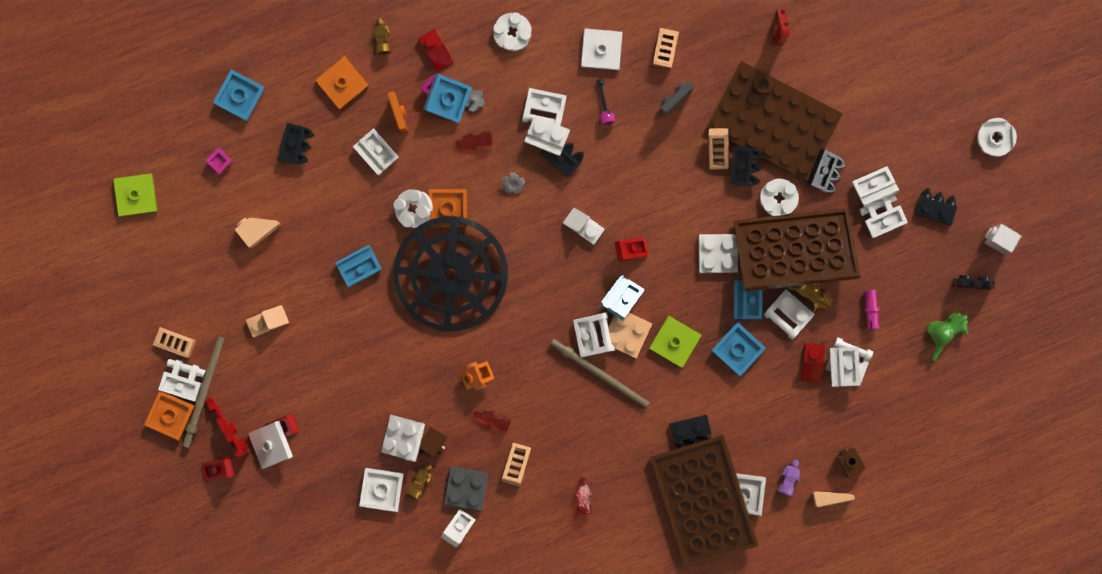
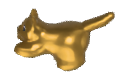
(820, 298)

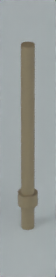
(568, 352)
(192, 427)

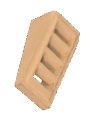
(662, 63)
(718, 136)
(189, 346)
(513, 481)
(828, 498)

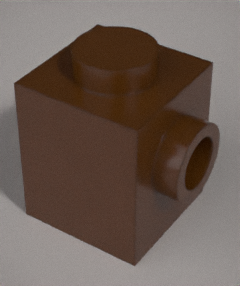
(432, 443)
(850, 462)

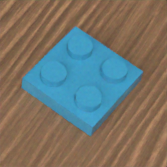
(239, 95)
(447, 98)
(738, 349)

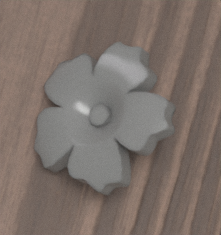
(475, 99)
(513, 183)

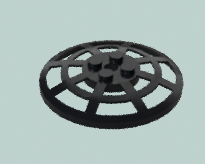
(456, 261)

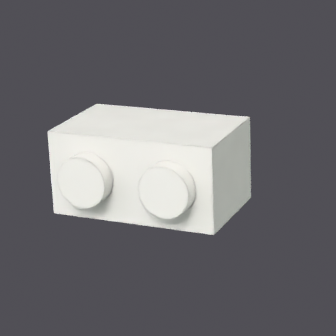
(1002, 239)

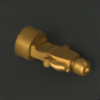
(381, 32)
(421, 478)

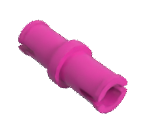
(871, 310)

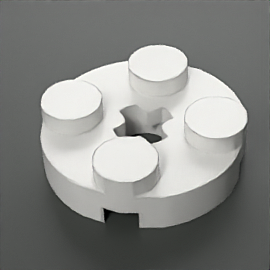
(502, 27)
(1004, 129)
(772, 189)
(403, 204)

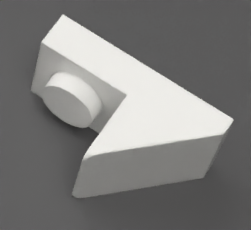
(583, 226)
(458, 528)

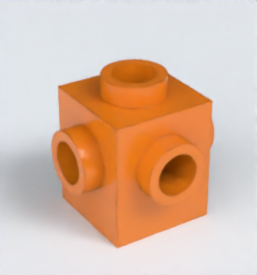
(477, 375)

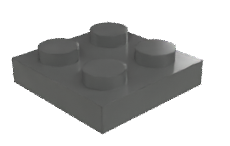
(681, 92)
(466, 488)

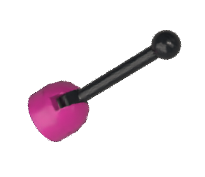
(606, 117)

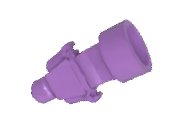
(791, 474)

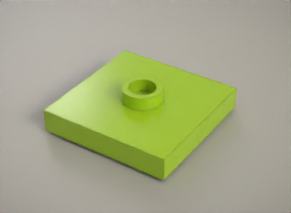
(135, 195)
(675, 341)

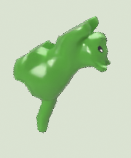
(944, 331)

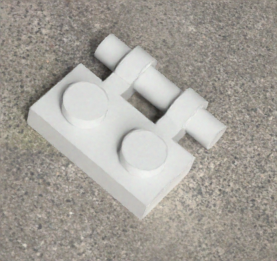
(885, 221)
(179, 385)

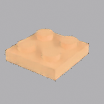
(628, 334)

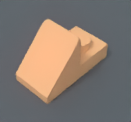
(267, 321)

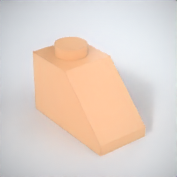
(255, 230)

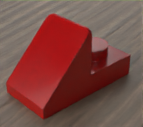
(436, 50)
(631, 249)
(813, 363)
(288, 425)
(218, 469)

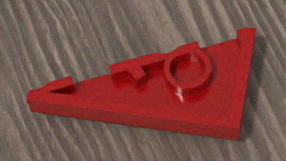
(781, 31)
(229, 429)

